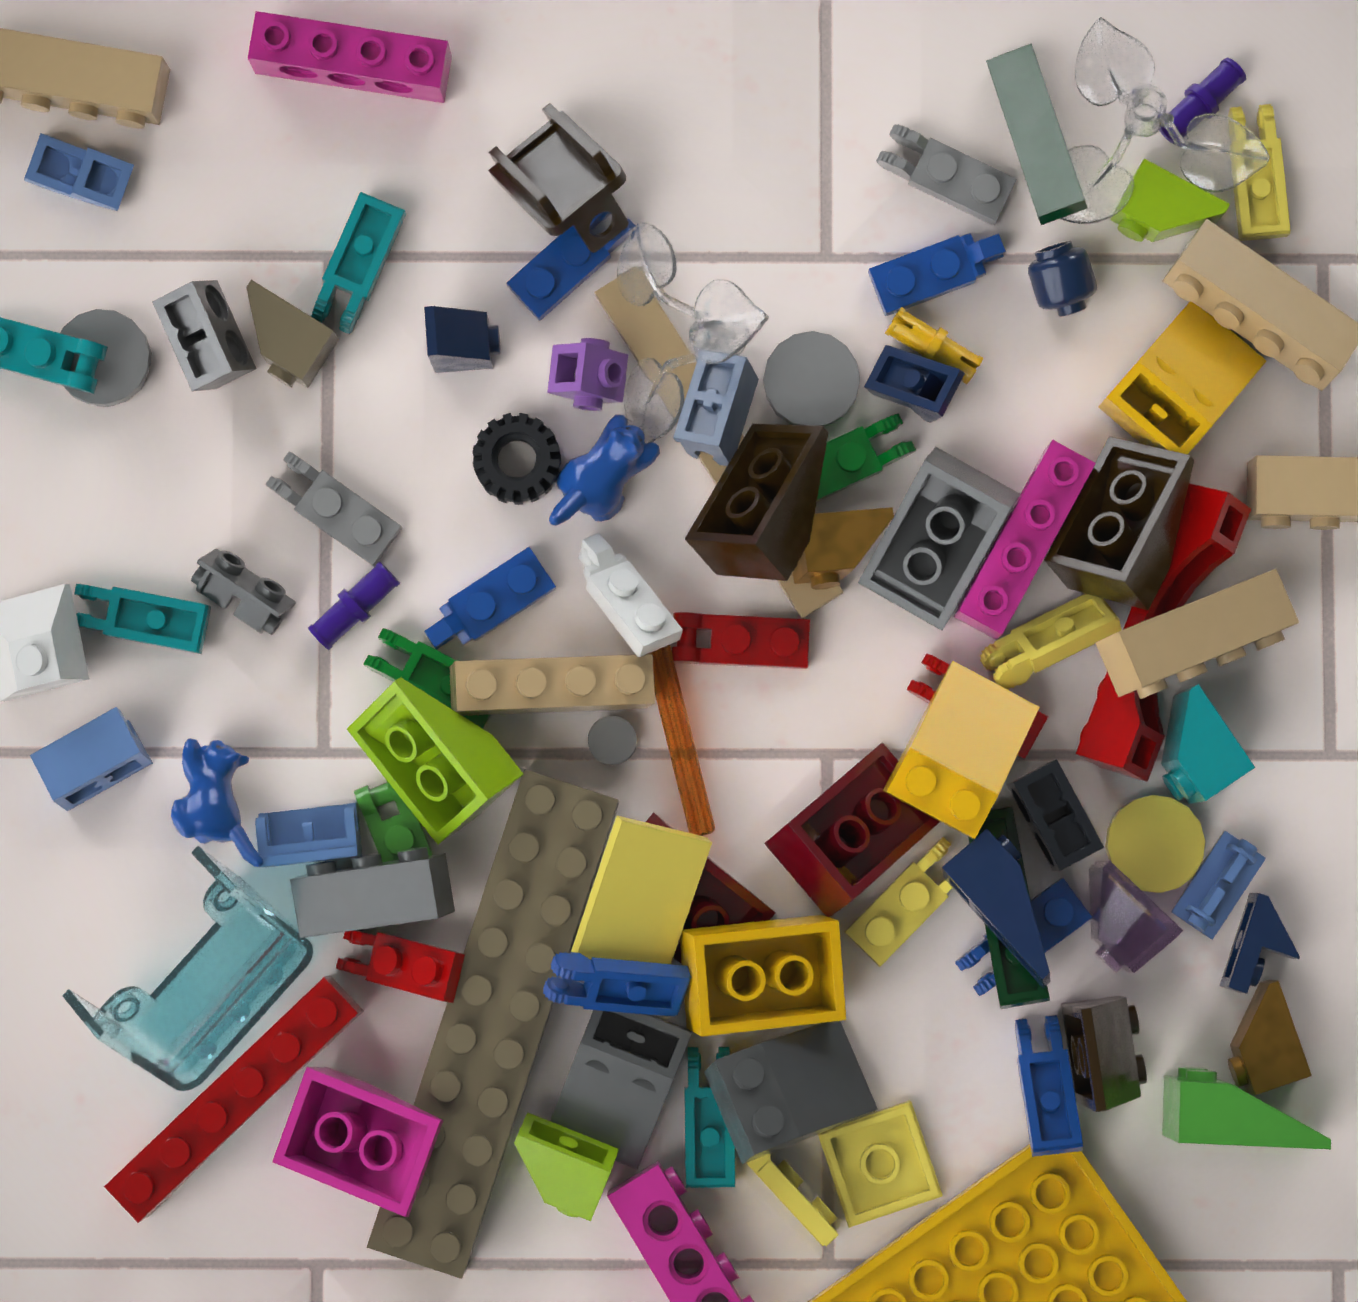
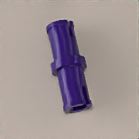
(1206, 96)
(354, 605)

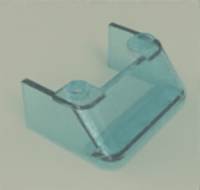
(213, 991)

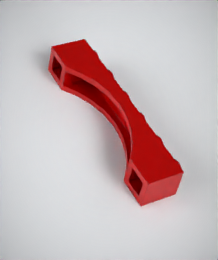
(1127, 730)
(233, 1098)

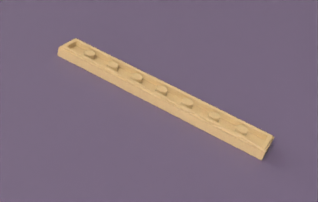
(652, 335)

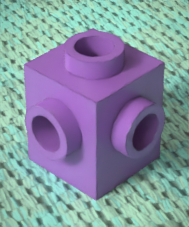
(597, 370)

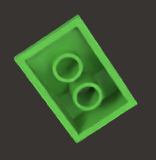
(1218, 1113)

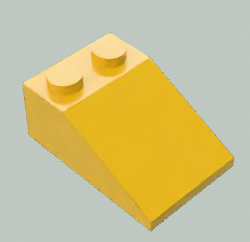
(962, 750)

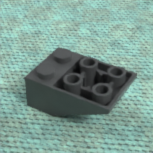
(621, 1080)

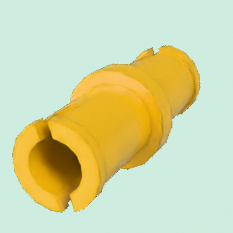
(933, 343)

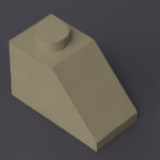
(288, 337)

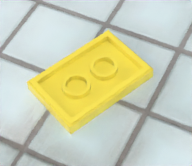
(641, 893)

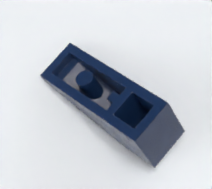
(995, 889)

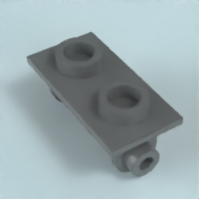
(225, 576)

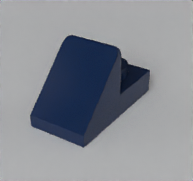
(914, 382)
(1257, 930)

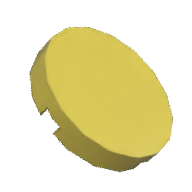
(1156, 843)

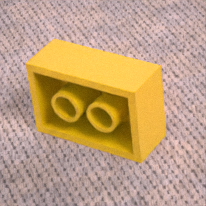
(763, 975)

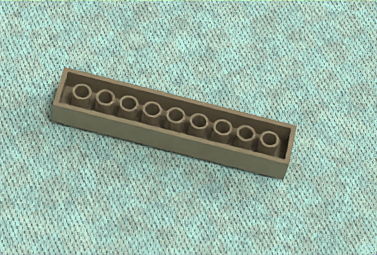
(498, 1015)

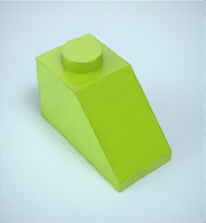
(1165, 206)
(565, 1165)

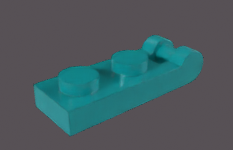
(49, 355)

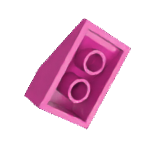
(358, 1139)

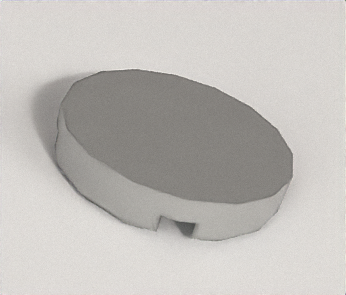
(126, 359)
(811, 379)

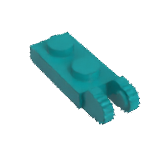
(359, 258)
(147, 618)
(707, 1139)

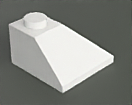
(40, 643)

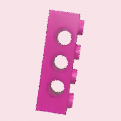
(350, 57)
(1024, 540)
(634, 1202)

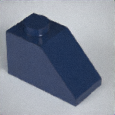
(460, 339)

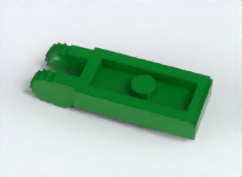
(853, 458)
(425, 669)

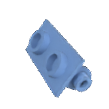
(1218, 884)

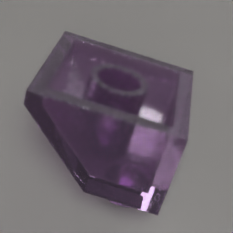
(1125, 920)

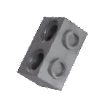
(204, 335)

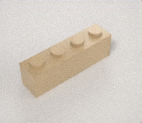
(82, 78)
(1264, 305)
(1302, 490)
(1196, 633)
(552, 684)

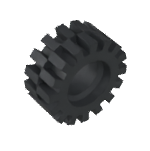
(512, 429)

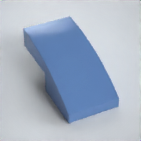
(78, 172)

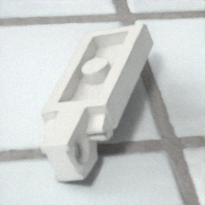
(626, 598)

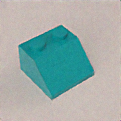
(1200, 749)

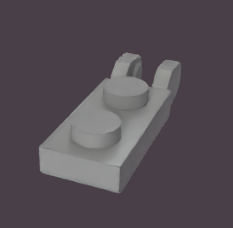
(950, 175)
(339, 511)

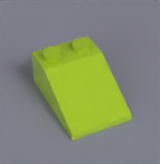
(433, 758)

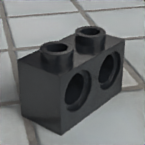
(1055, 816)

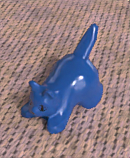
(598, 478)
(210, 807)

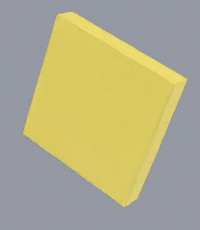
(880, 1164)

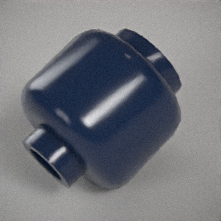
(1062, 278)

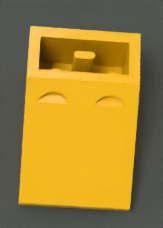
(1182, 382)

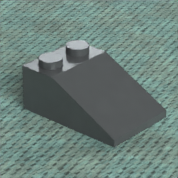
(938, 538)
(789, 1089)

